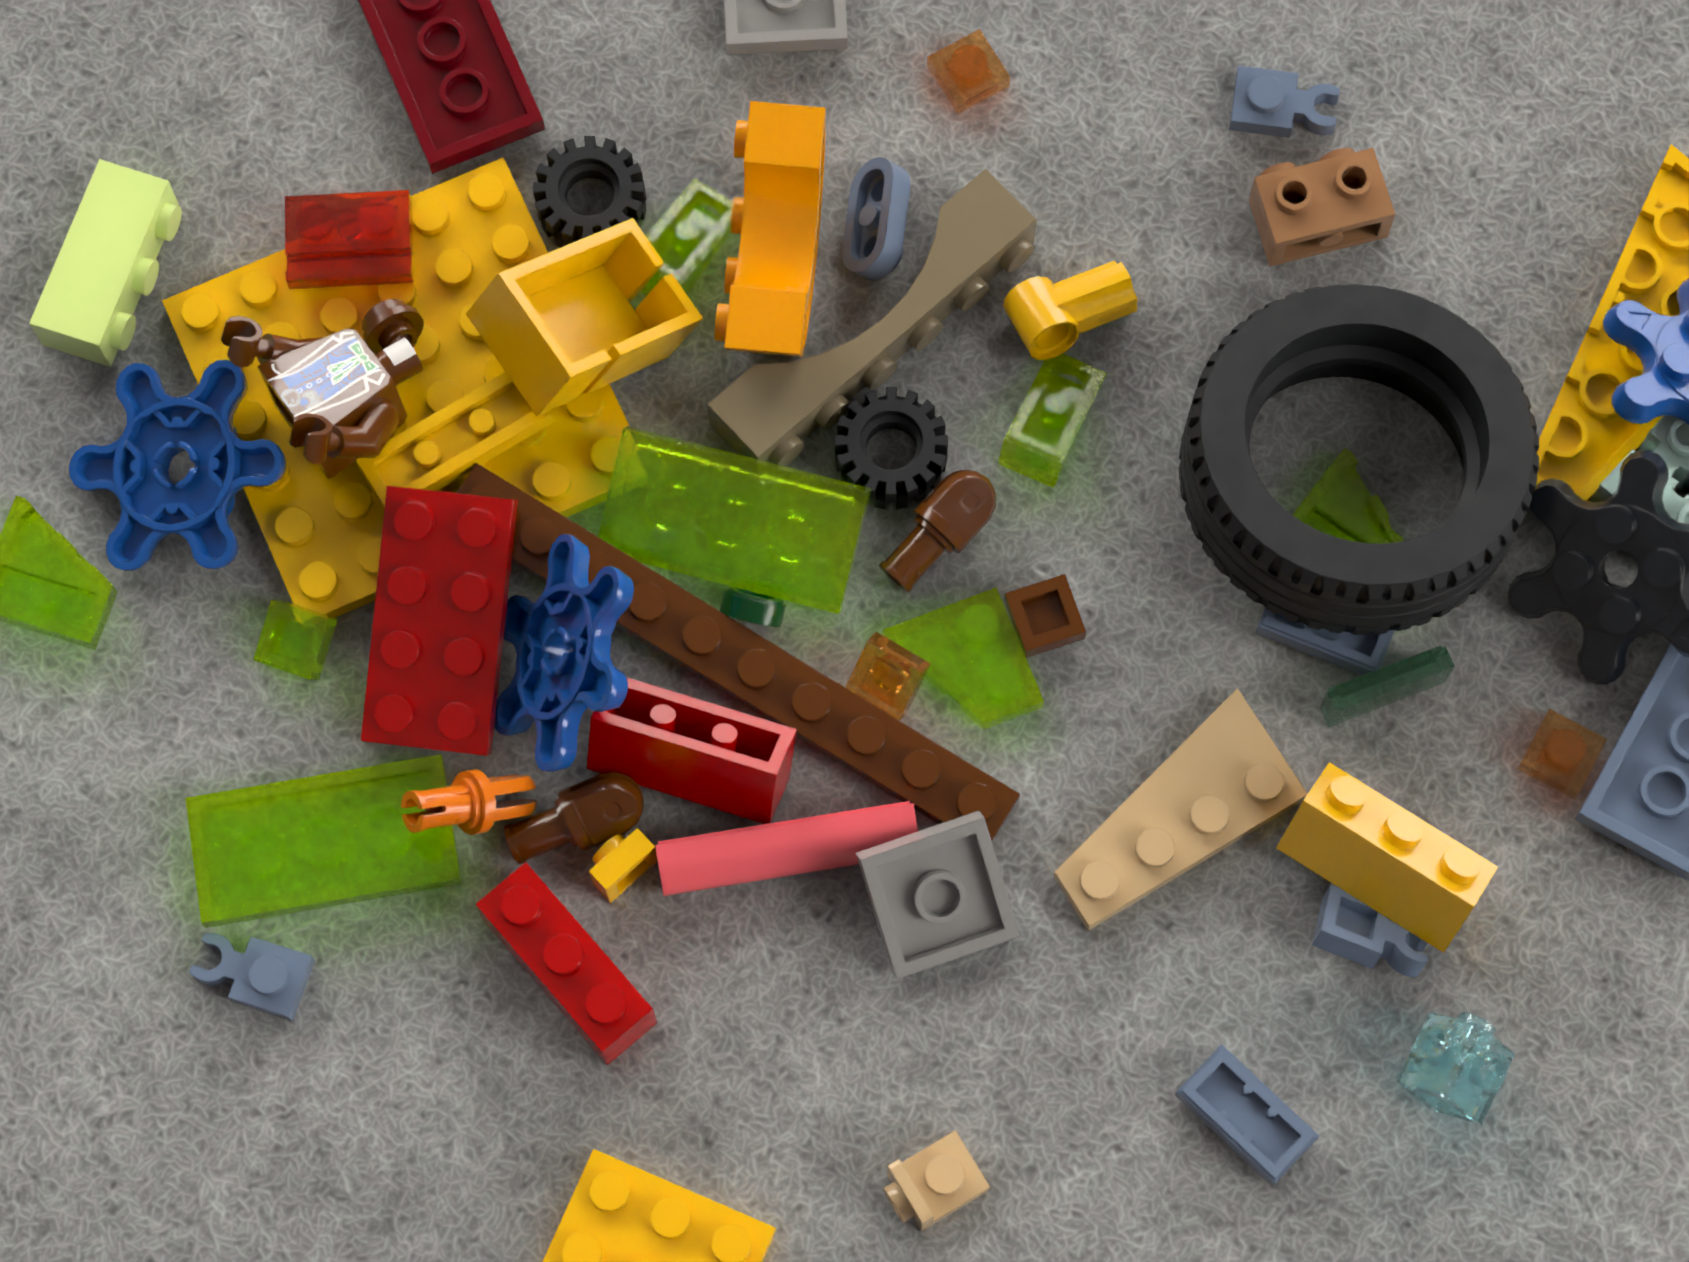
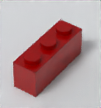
(694, 750)
(566, 963)

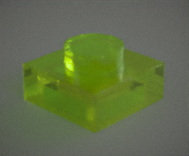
(295, 639)

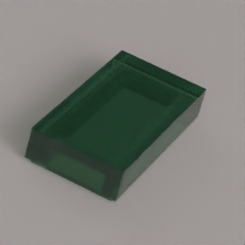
(1386, 685)

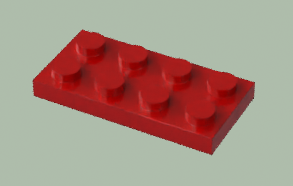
(439, 620)

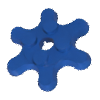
(1664, 354)
(140, 460)
(557, 684)

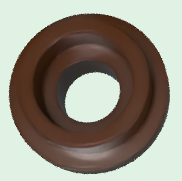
(389, 323)

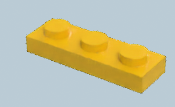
(454, 439)

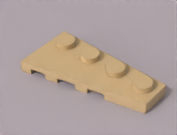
(1190, 808)

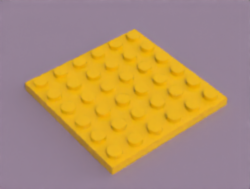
(331, 530)

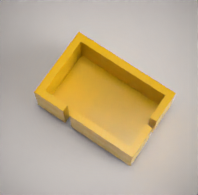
(569, 319)

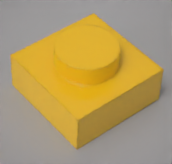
(621, 863)

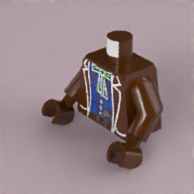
(328, 389)

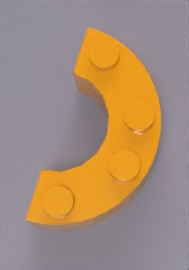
(778, 230)

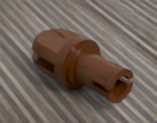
(944, 522)
(581, 816)

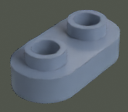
(876, 219)

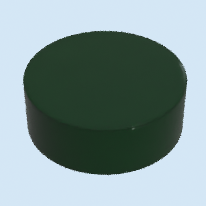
(752, 607)

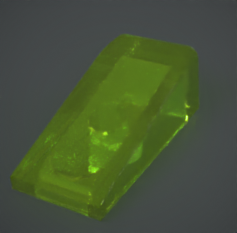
(689, 234)
(1051, 419)

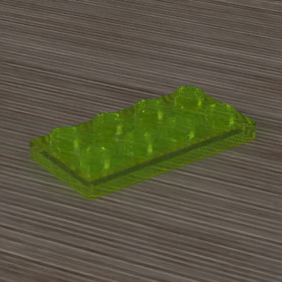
(734, 519)
(317, 842)

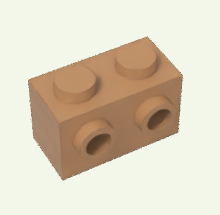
(1321, 205)

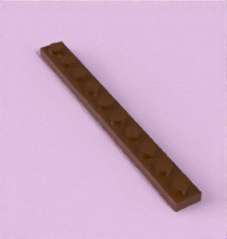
(764, 674)

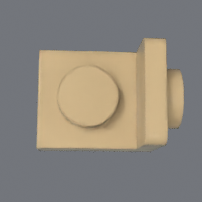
(934, 1182)

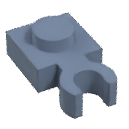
(1270, 103)
(1365, 935)
(263, 977)

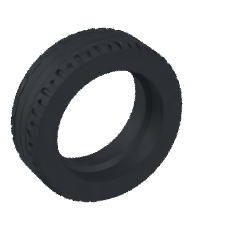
(1388, 341)

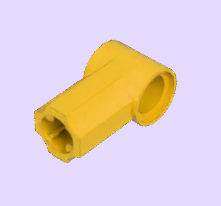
(1055, 314)

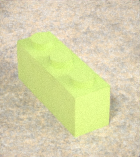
(106, 263)

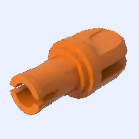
(468, 803)

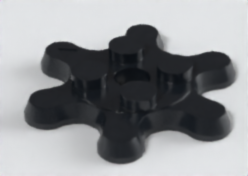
(1576, 576)

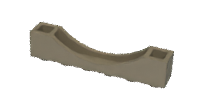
(780, 404)

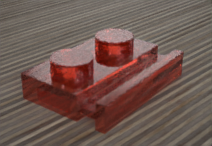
(348, 239)

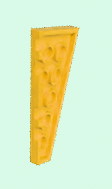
(1583, 431)

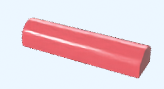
(779, 848)

